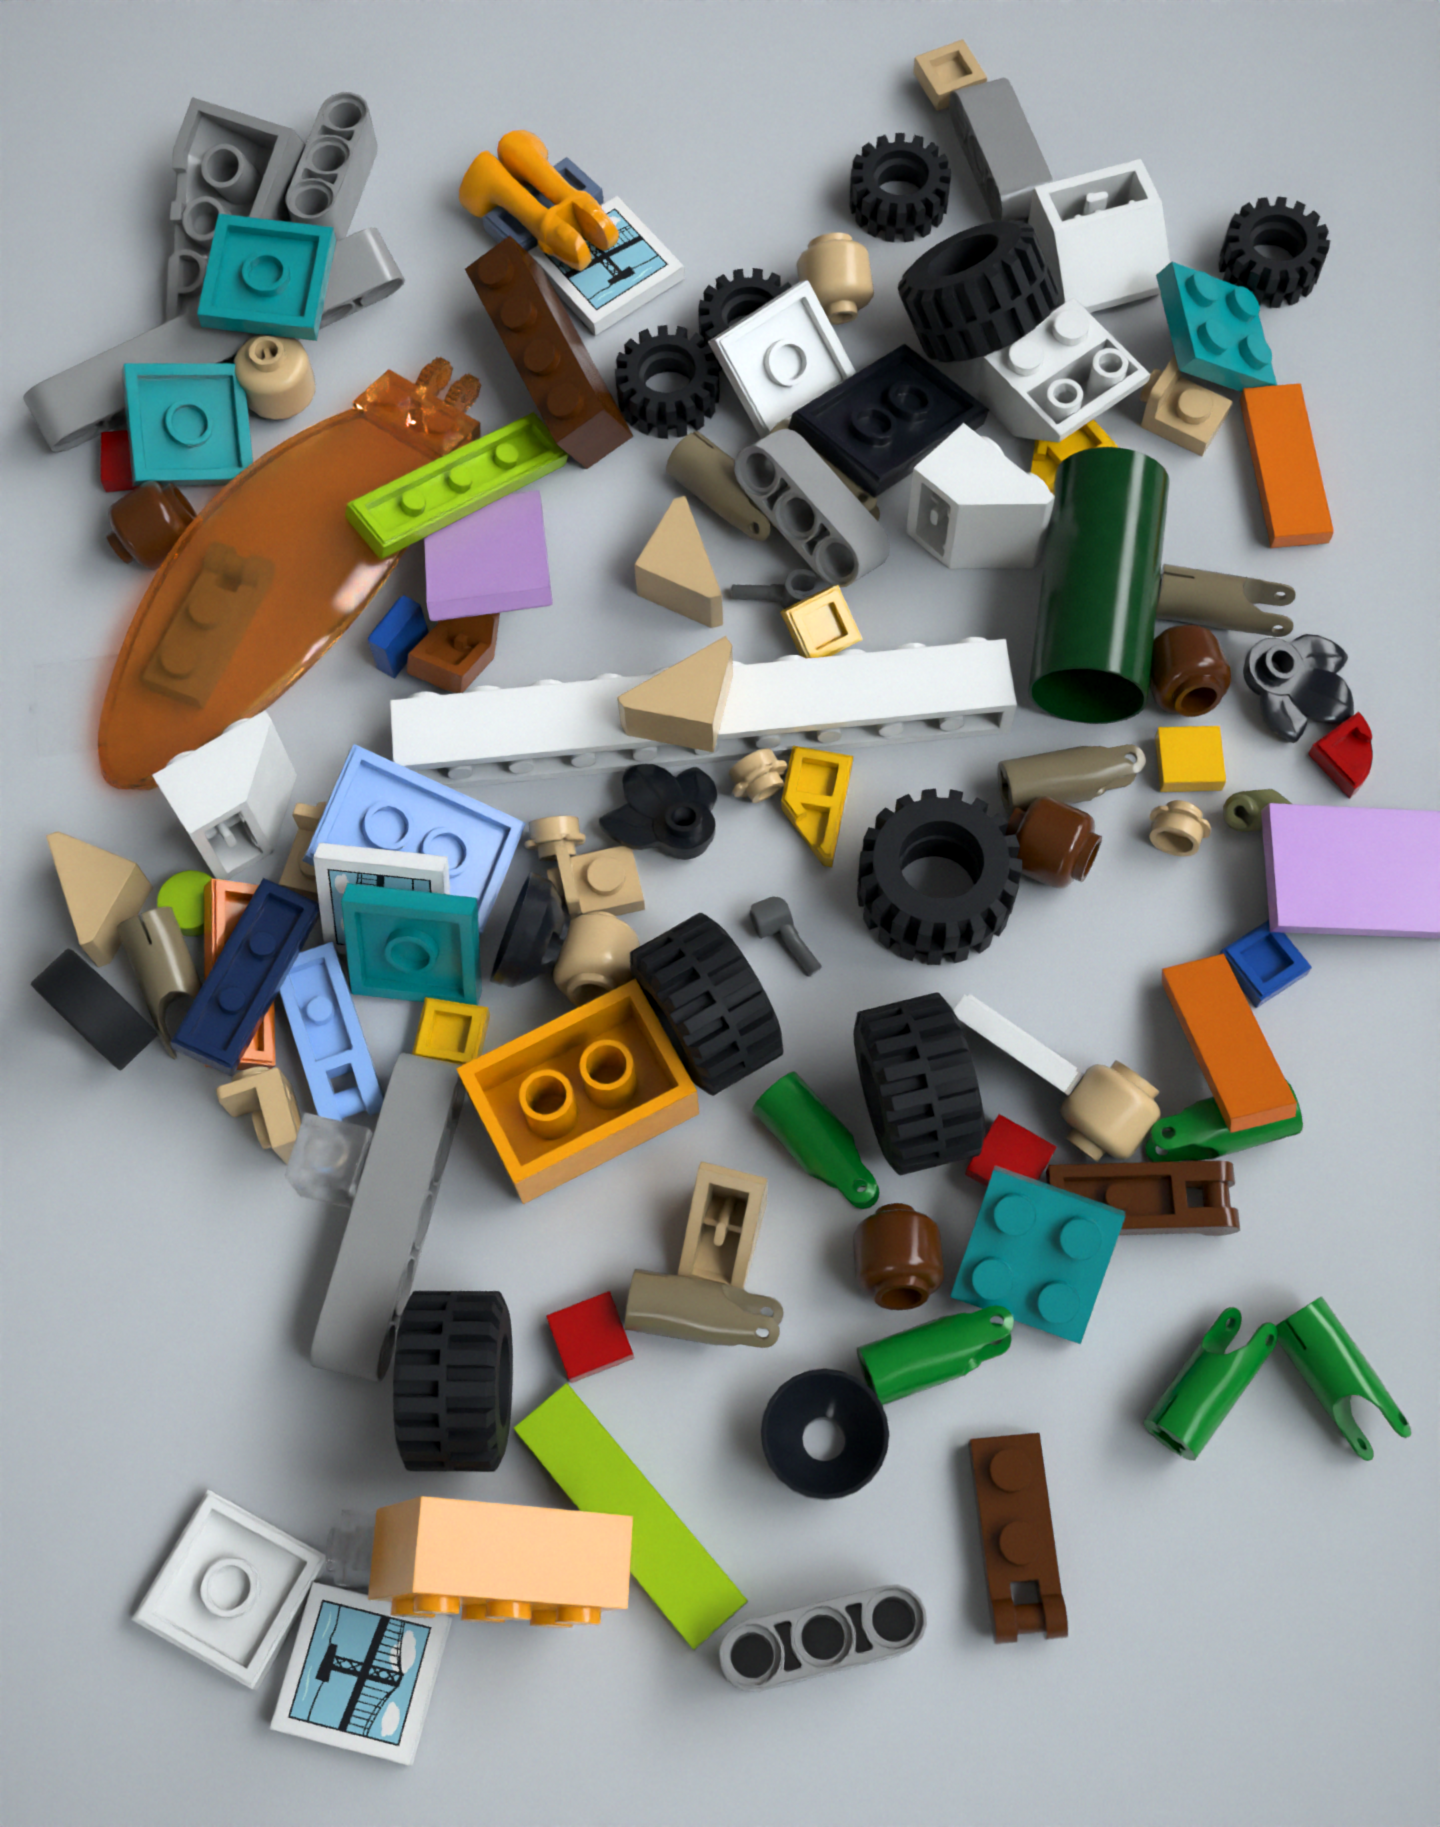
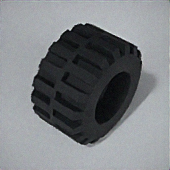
(978, 291)
(949, 831)
(708, 1002)
(919, 1083)
(453, 1381)

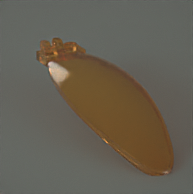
(269, 574)

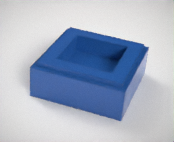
(397, 635)
(1265, 963)

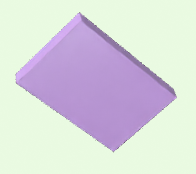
(489, 561)
(1352, 870)

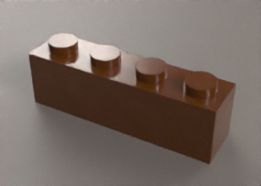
(548, 353)

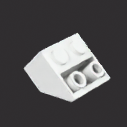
(1102, 235)
(1058, 376)
(978, 506)
(232, 794)

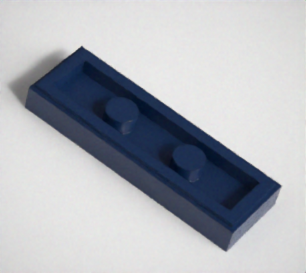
(246, 977)

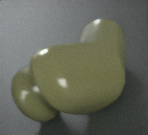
(1244, 808)

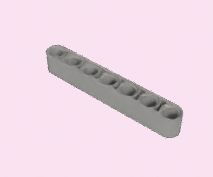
(91, 394)

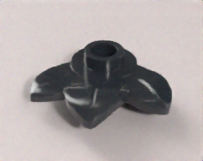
(1304, 686)
(664, 811)

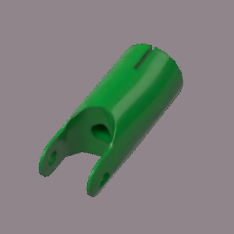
(1203, 1134)
(816, 1138)
(933, 1352)
(1336, 1371)
(1208, 1386)

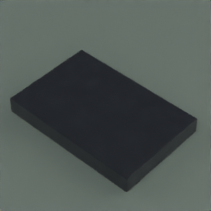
(886, 419)

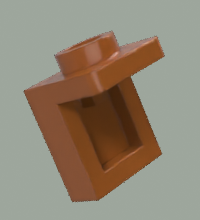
(455, 652)

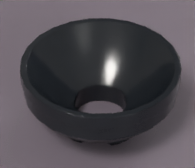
(532, 934)
(830, 1397)

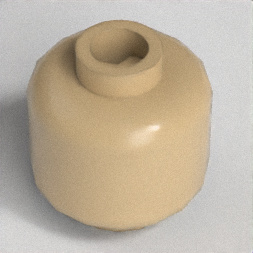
(838, 275)
(275, 376)
(594, 957)
(1110, 1111)

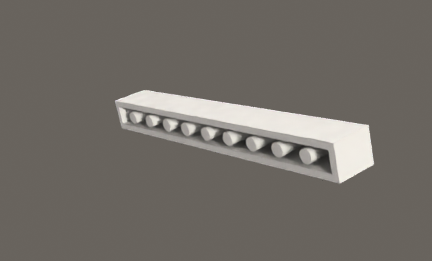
(775, 705)

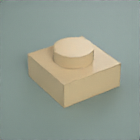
(947, 70)

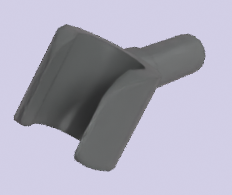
(784, 593)
(774, 916)

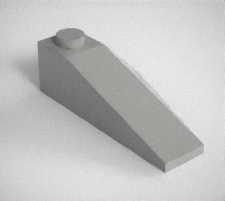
(222, 167)

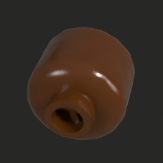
(148, 523)
(1188, 671)
(1054, 842)
(898, 1257)

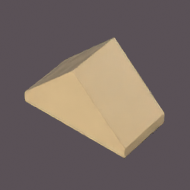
(677, 569)
(683, 701)
(98, 892)
(723, 1225)

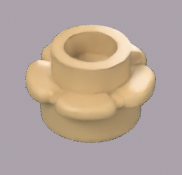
(758, 775)
(1178, 828)
(552, 832)

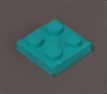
(267, 277)
(1215, 329)
(186, 423)
(412, 944)
(1038, 1254)

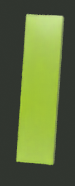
(455, 485)
(605, 1480)

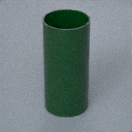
(1100, 586)

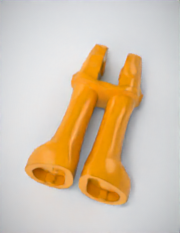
(558, 230)

